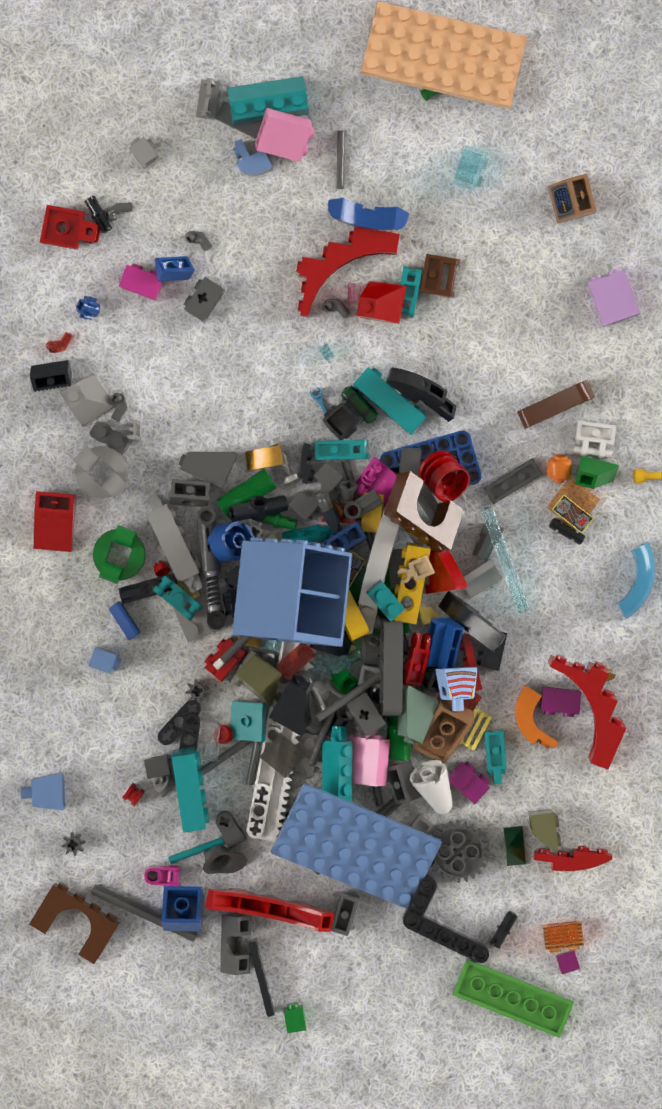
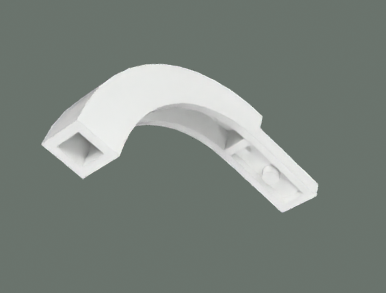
(377, 567)

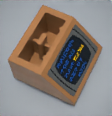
(572, 198)

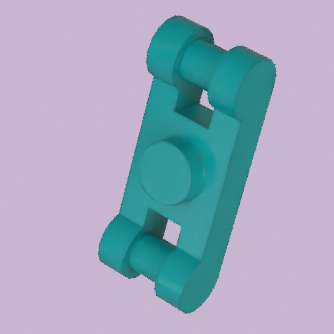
(411, 289)
(177, 597)

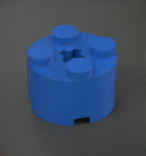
(227, 540)

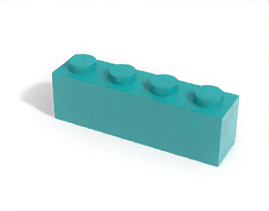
(389, 400)

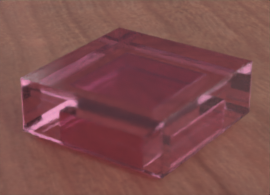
(351, 293)

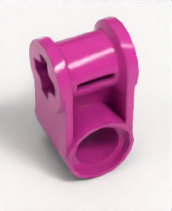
(164, 875)

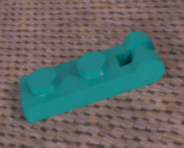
(340, 450)

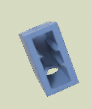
(46, 791)

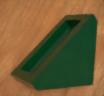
(514, 846)

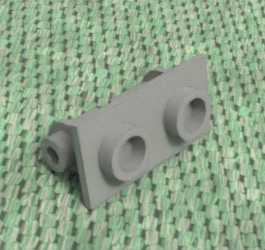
(208, 99)

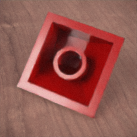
(381, 302)

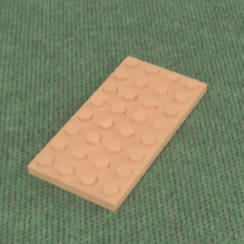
(443, 55)

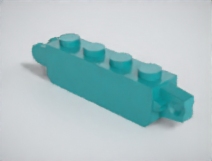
(337, 764)

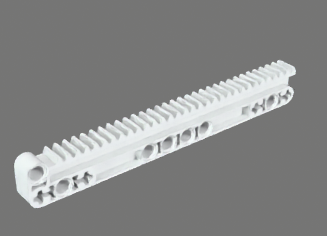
(269, 777)

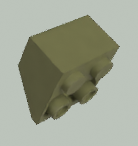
(543, 826)

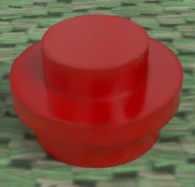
(225, 735)

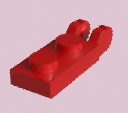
(417, 659)

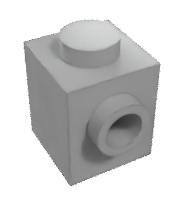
(143, 151)

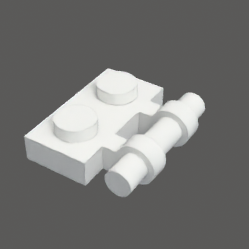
(595, 433)

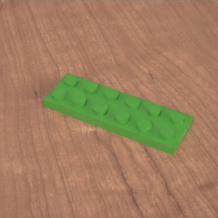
(513, 998)

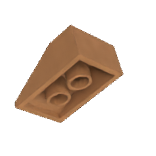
(445, 731)

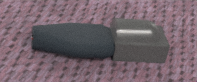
(329, 513)

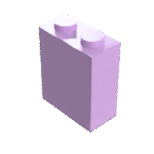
(613, 297)

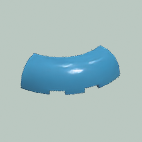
(643, 581)

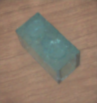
(470, 167)

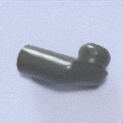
(117, 208)
(198, 238)
(336, 305)
(120, 405)

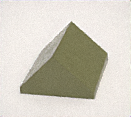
(260, 678)

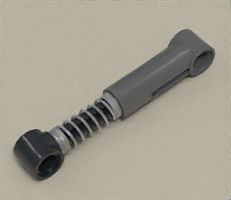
(211, 568)

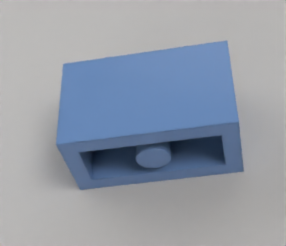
(105, 660)

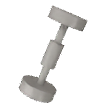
(292, 477)

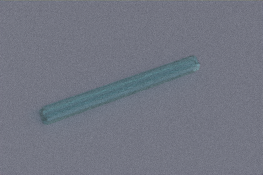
(505, 560)

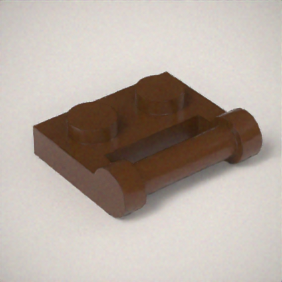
(433, 274)

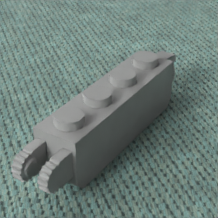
(173, 544)

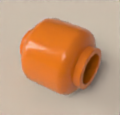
(559, 468)

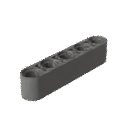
(391, 668)

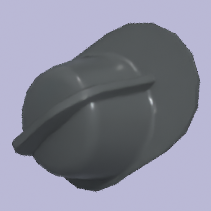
(221, 860)

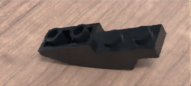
(420, 388)

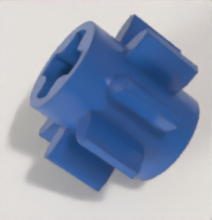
(88, 307)

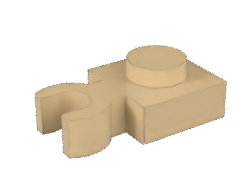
(418, 568)

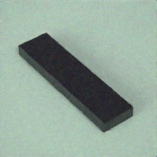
(261, 976)

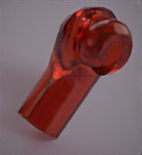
(60, 345)

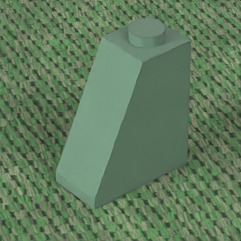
(416, 715)

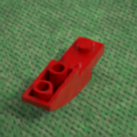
(581, 858)

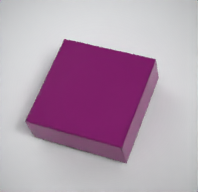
(567, 962)

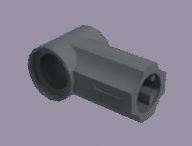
(365, 504)
(485, 545)

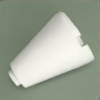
(433, 785)

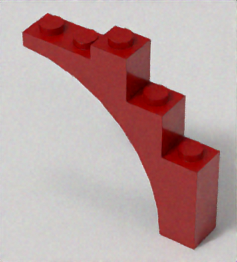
(363, 243)
(607, 730)
(270, 907)

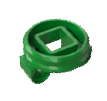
(113, 572)

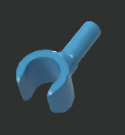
(319, 399)

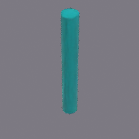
(196, 850)

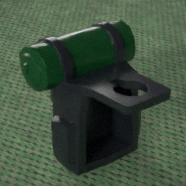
(349, 413)

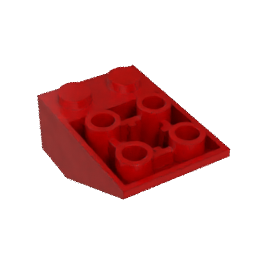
(54, 521)

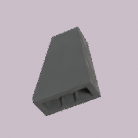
(209, 466)

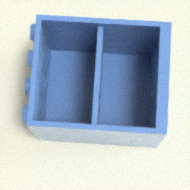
(292, 591)

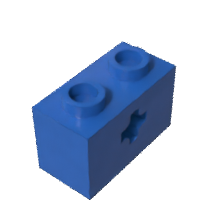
(347, 538)

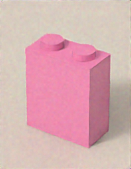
(284, 135)
(370, 760)

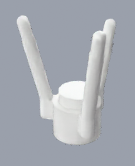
(321, 692)

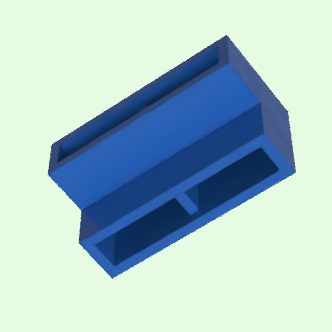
(445, 642)

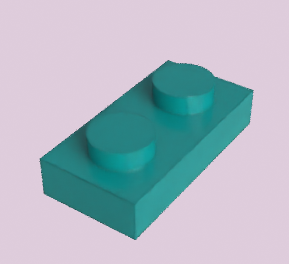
(385, 600)

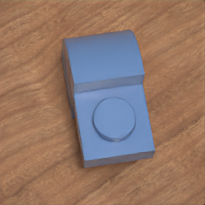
(251, 165)

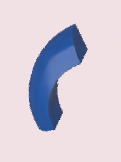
(378, 219)

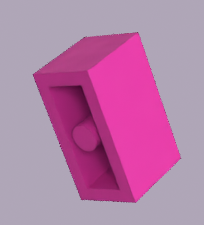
(141, 282)

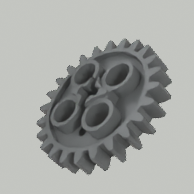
(471, 863)

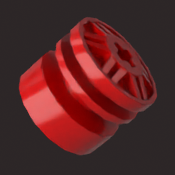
(444, 476)

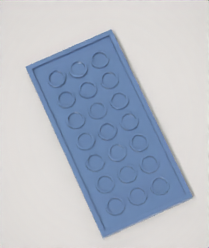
(355, 845)

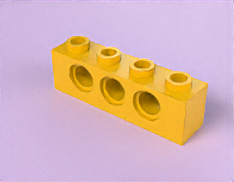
(410, 614)

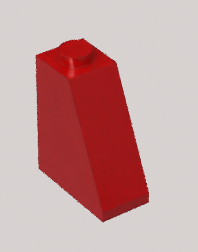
(446, 575)

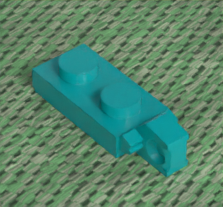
(310, 534)
(495, 754)

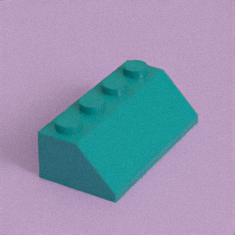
(250, 101)

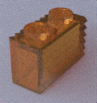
(563, 935)

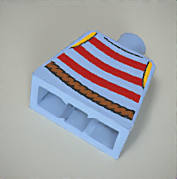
(457, 685)

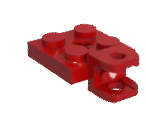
(76, 230)

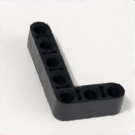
(439, 928)

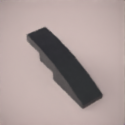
(472, 621)

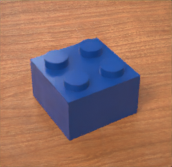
(182, 908)

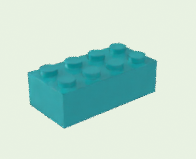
(189, 791)

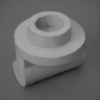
(163, 785)

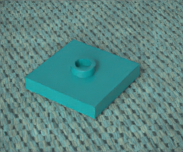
(248, 721)

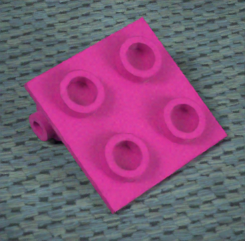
(376, 477)

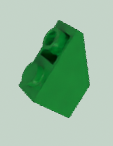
(594, 472)

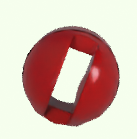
(161, 568)

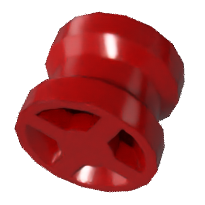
(133, 794)

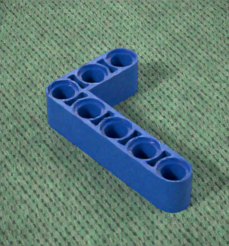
(453, 446)

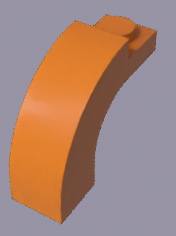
(524, 709)

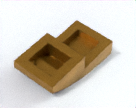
(264, 457)

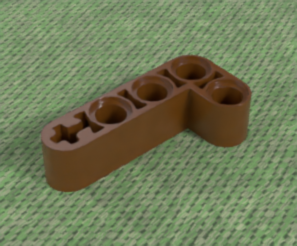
(556, 404)

